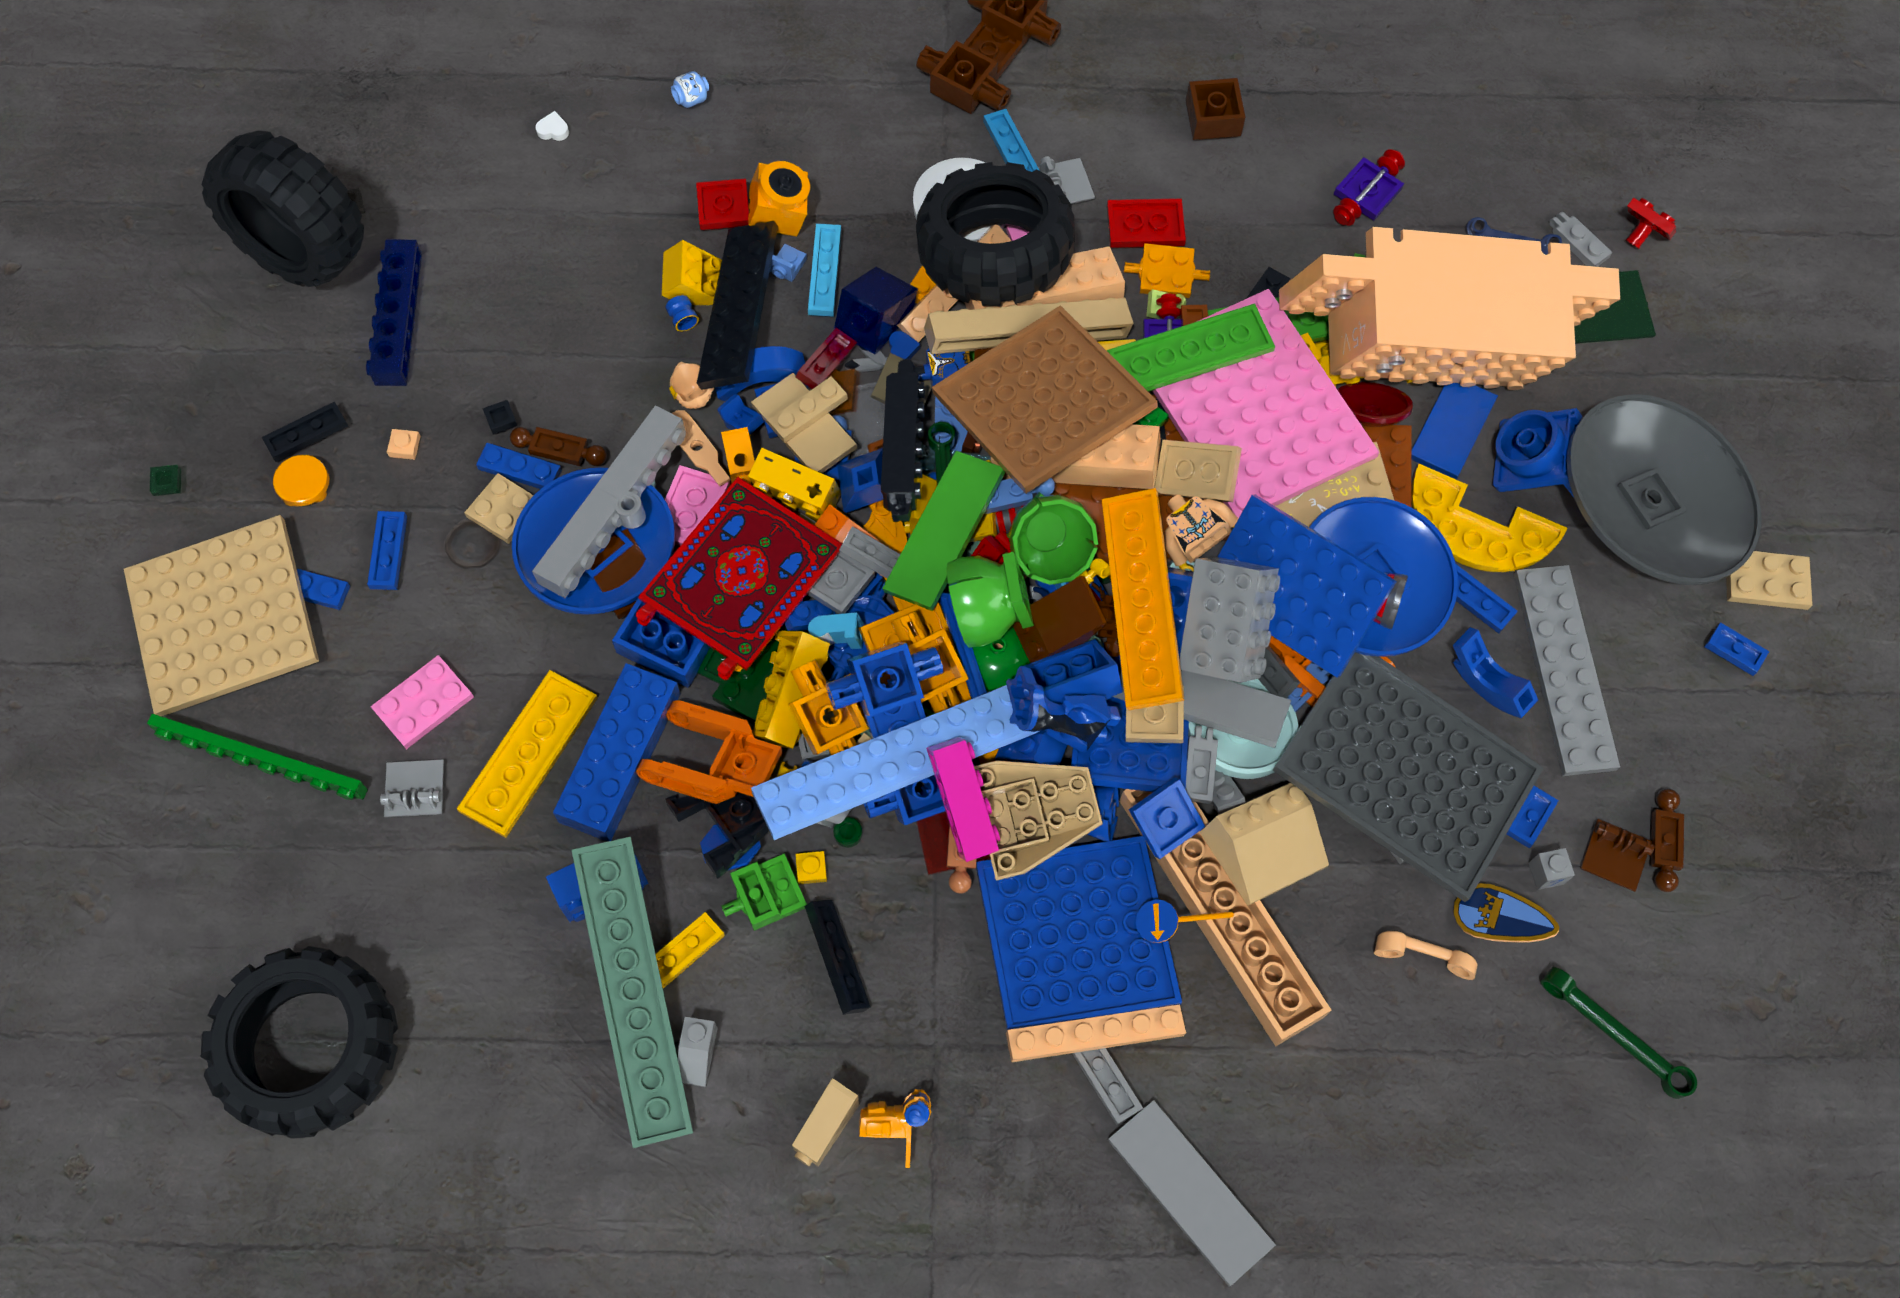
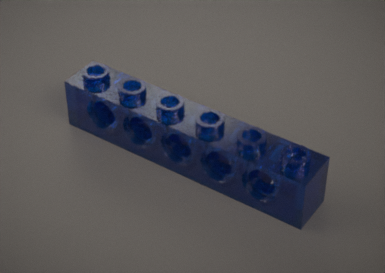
(394, 369)

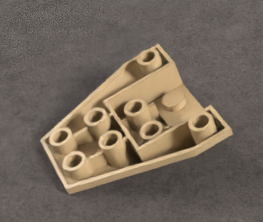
(1036, 811)

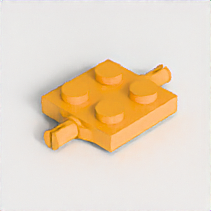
(1167, 269)

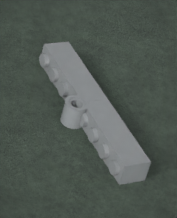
(611, 503)

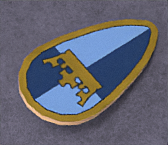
(1503, 916)

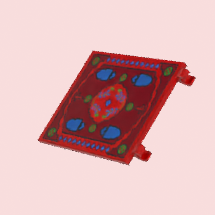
(739, 575)

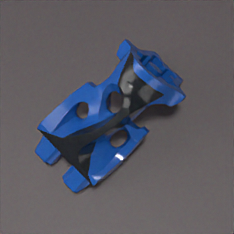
(1076, 722)

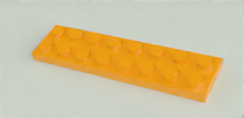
(1142, 600)

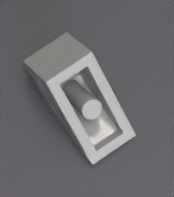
(696, 1050)

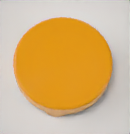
(301, 480)

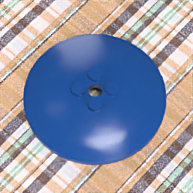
(550, 512)
(1397, 542)

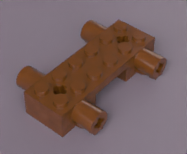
(971, 69)

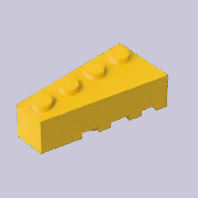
(774, 717)

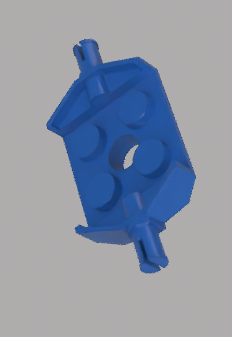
(869, 609)

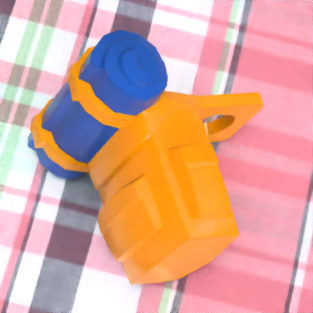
(896, 1121)

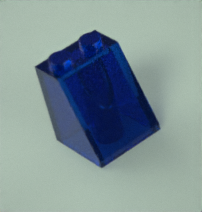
(874, 307)

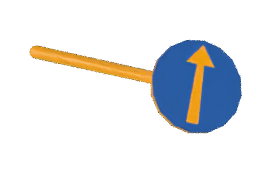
(1159, 920)

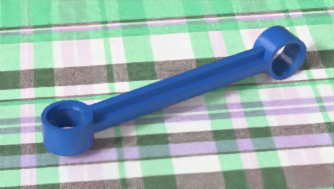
(966, 655)

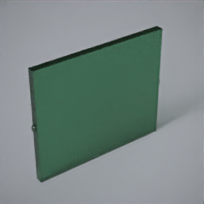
(1623, 319)

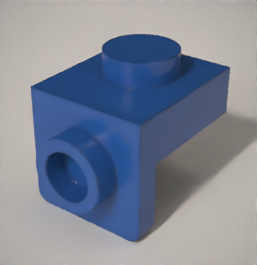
(738, 416)

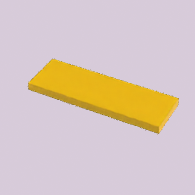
(527, 753)

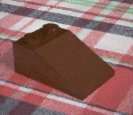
(1061, 621)

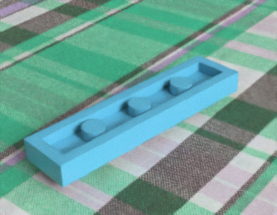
(824, 270)

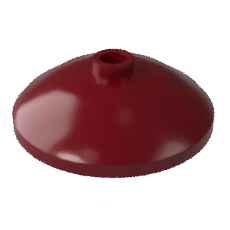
(1376, 403)

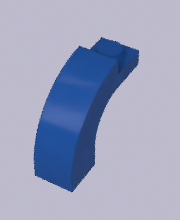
(768, 365)
(1488, 679)

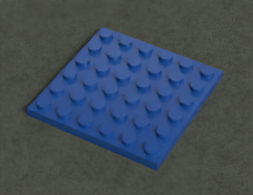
(1071, 939)

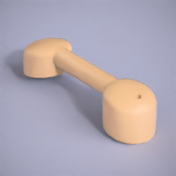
(1393, 944)

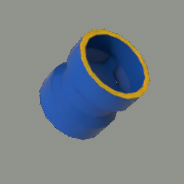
(683, 316)

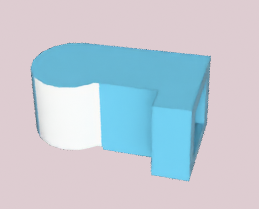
(838, 629)

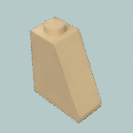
(825, 1123)

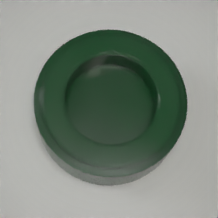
(848, 832)

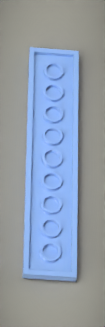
(882, 764)

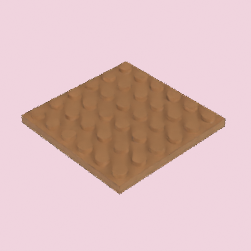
(1044, 398)

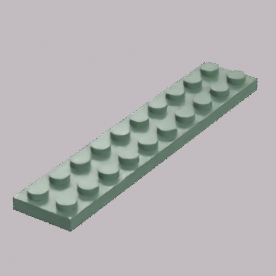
(632, 992)

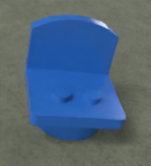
(1534, 449)

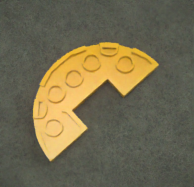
(1476, 539)

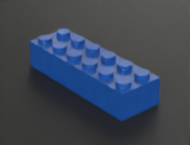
(620, 740)

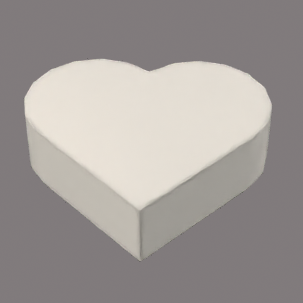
(552, 127)

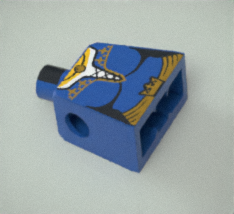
(941, 365)

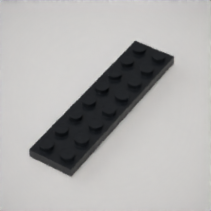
(737, 305)

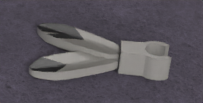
(871, 363)

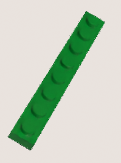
(265, 760)

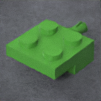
(766, 892)

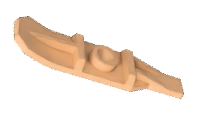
(707, 456)

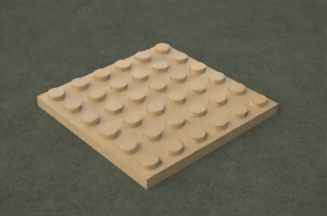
(220, 616)

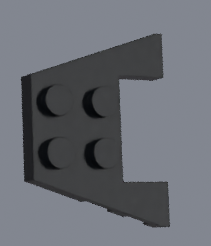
(736, 818)

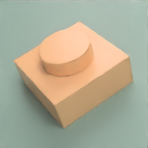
(403, 444)

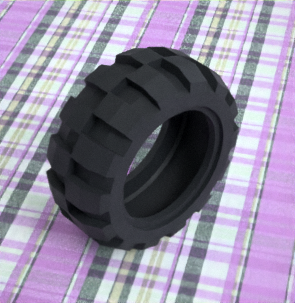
(995, 197)
(283, 208)
(256, 995)

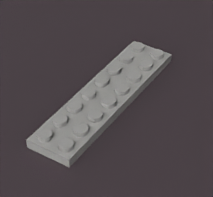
(1566, 671)

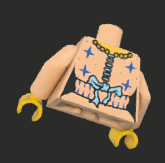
(1196, 528)

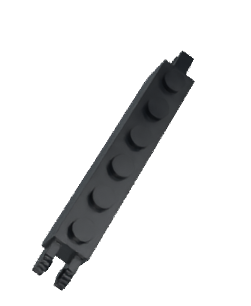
(902, 442)

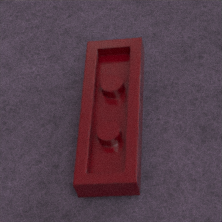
(826, 359)

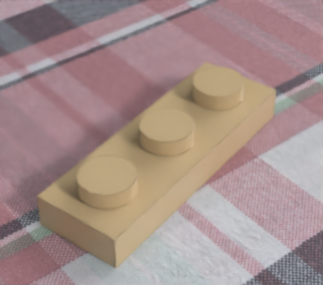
(807, 409)

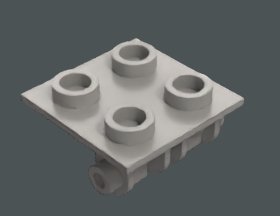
(1070, 177)
(413, 788)

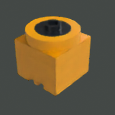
(780, 195)

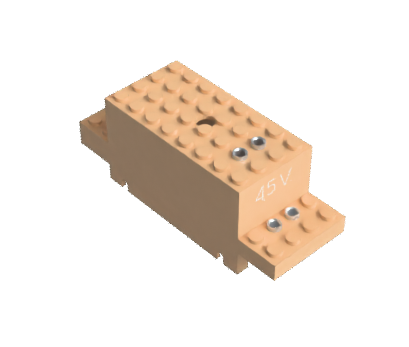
(1451, 307)

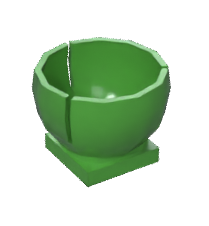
(1053, 539)
(989, 604)

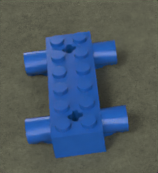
(889, 709)

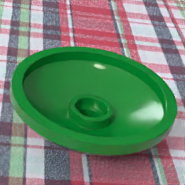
(1000, 664)

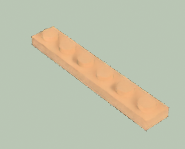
(940, 300)
(1095, 1033)

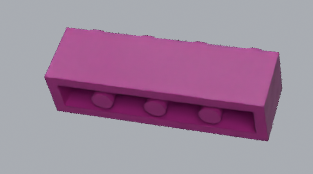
(963, 798)

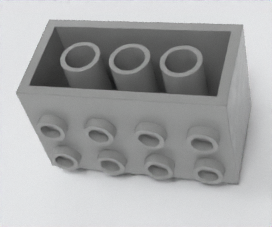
(1229, 619)

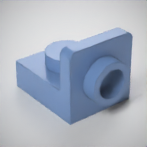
(787, 262)

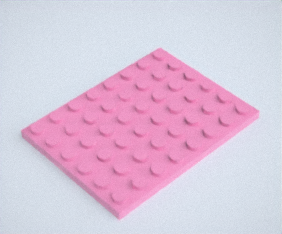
(1274, 408)

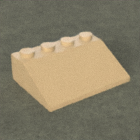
(1267, 842)

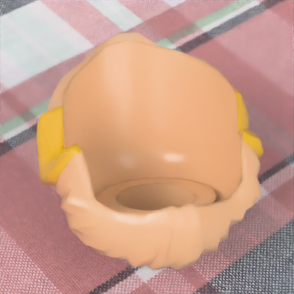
(685, 388)

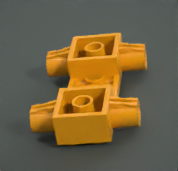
(850, 719)

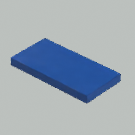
(1453, 428)

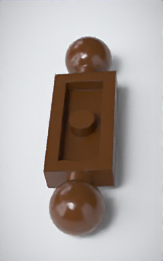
(558, 446)
(1668, 839)

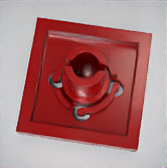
(1649, 222)

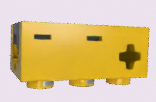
(794, 484)

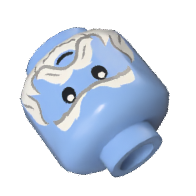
(689, 89)

